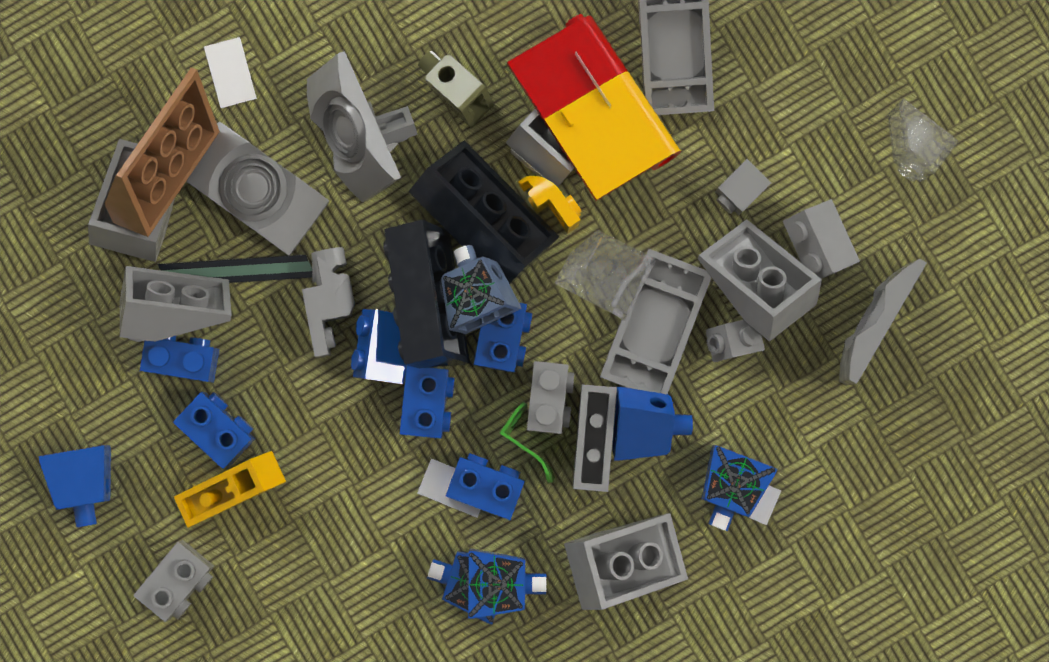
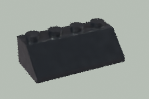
(483, 211)
(418, 259)

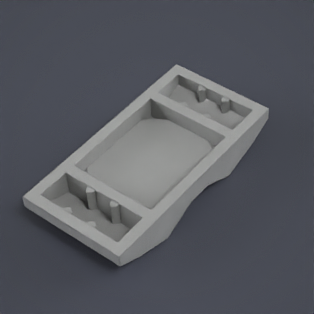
(676, 55)
(350, 129)
(257, 190)
(876, 321)
(657, 326)

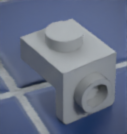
(395, 125)
(733, 340)

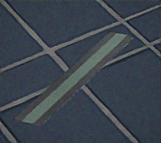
(246, 269)

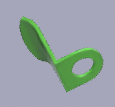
(507, 429)

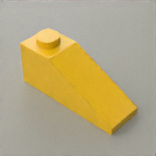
(229, 488)

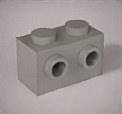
(821, 239)
(547, 397)
(174, 581)

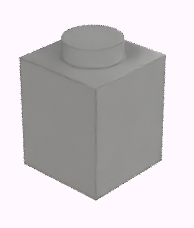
(741, 188)

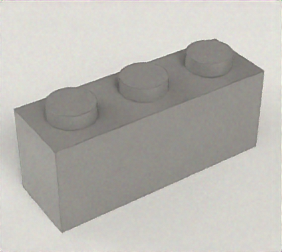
(594, 438)

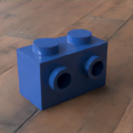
(500, 342)
(377, 348)
(179, 359)
(426, 402)
(215, 429)
(485, 487)

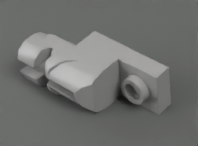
(328, 300)

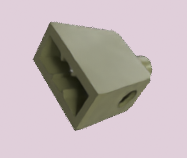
(456, 87)

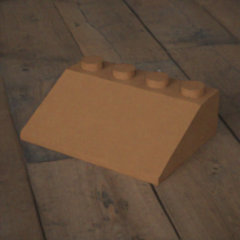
(163, 158)

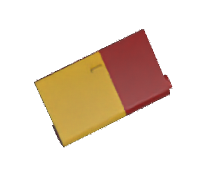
(599, 141)

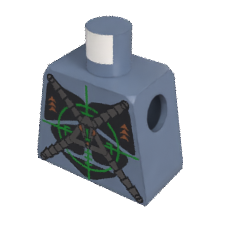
(476, 292)

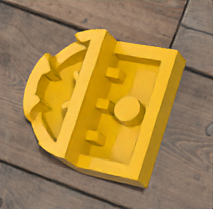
(546, 194)

